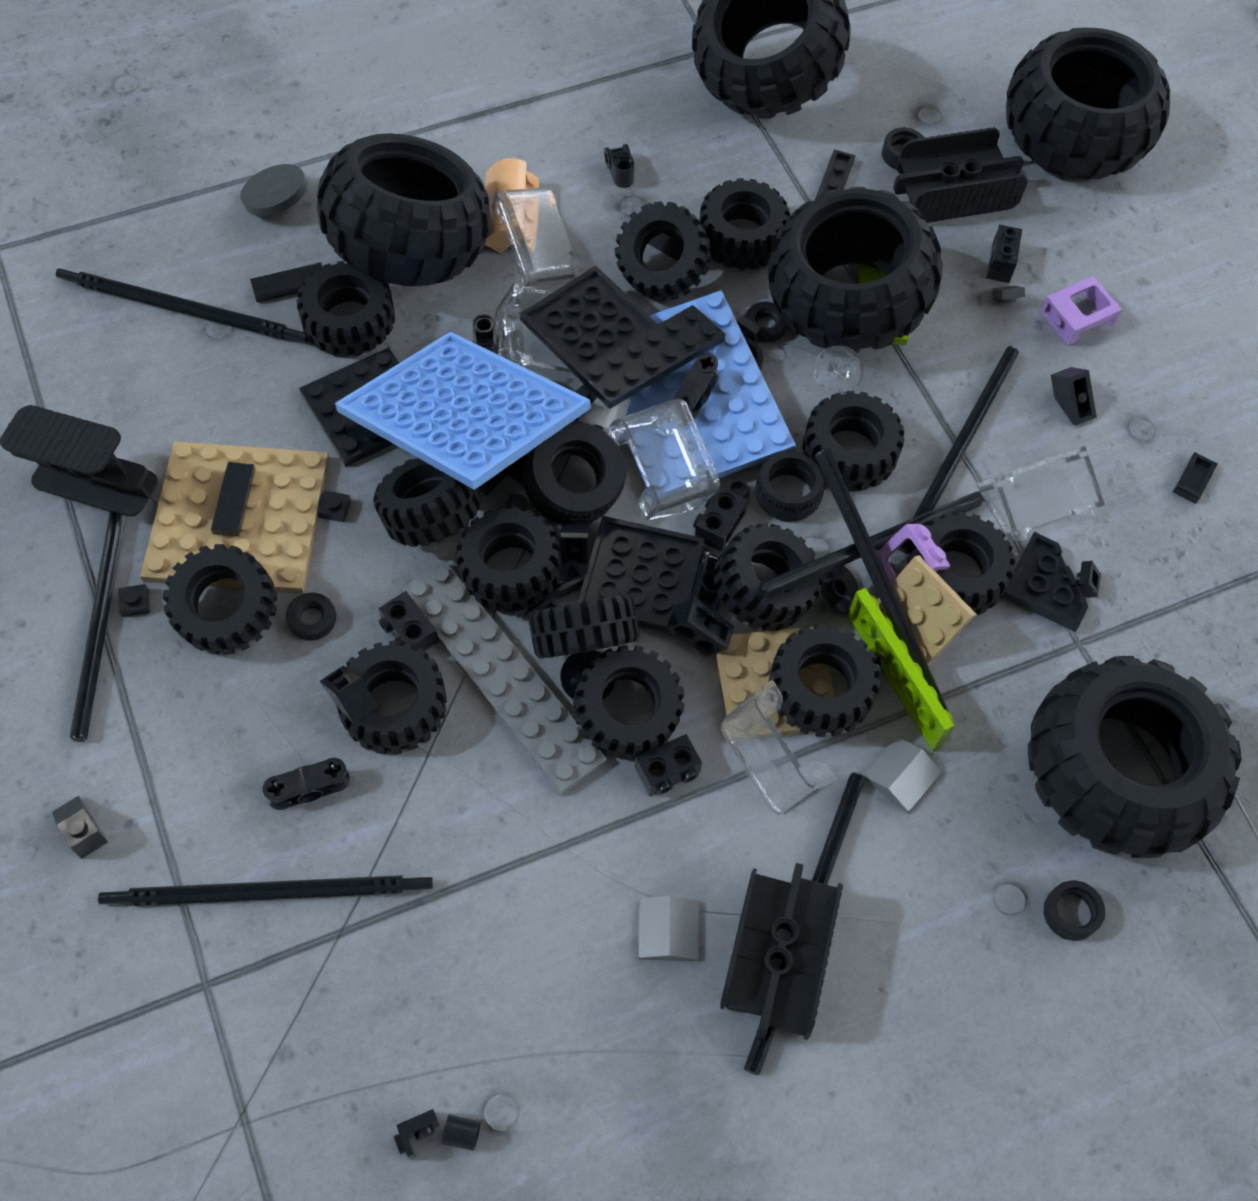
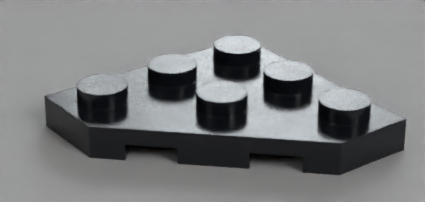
(1046, 584)

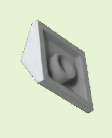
(903, 773)
(668, 929)

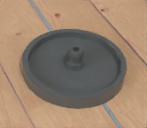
(274, 190)

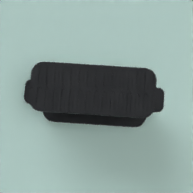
(959, 175)
(78, 460)
(787, 996)

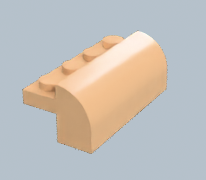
(502, 176)

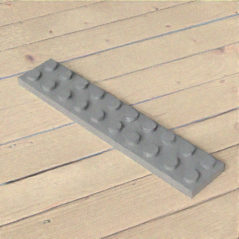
(505, 679)

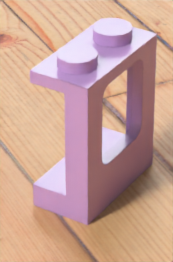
(1069, 320)
(921, 537)

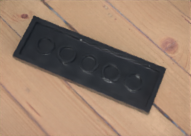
(650, 356)

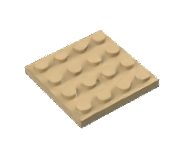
(748, 667)

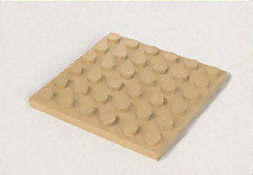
(277, 518)

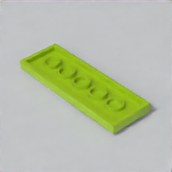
(900, 670)

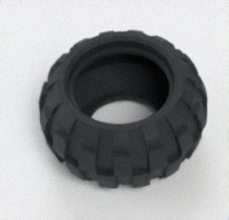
(780, 80)
(1087, 103)
(403, 209)
(851, 229)
(1103, 802)

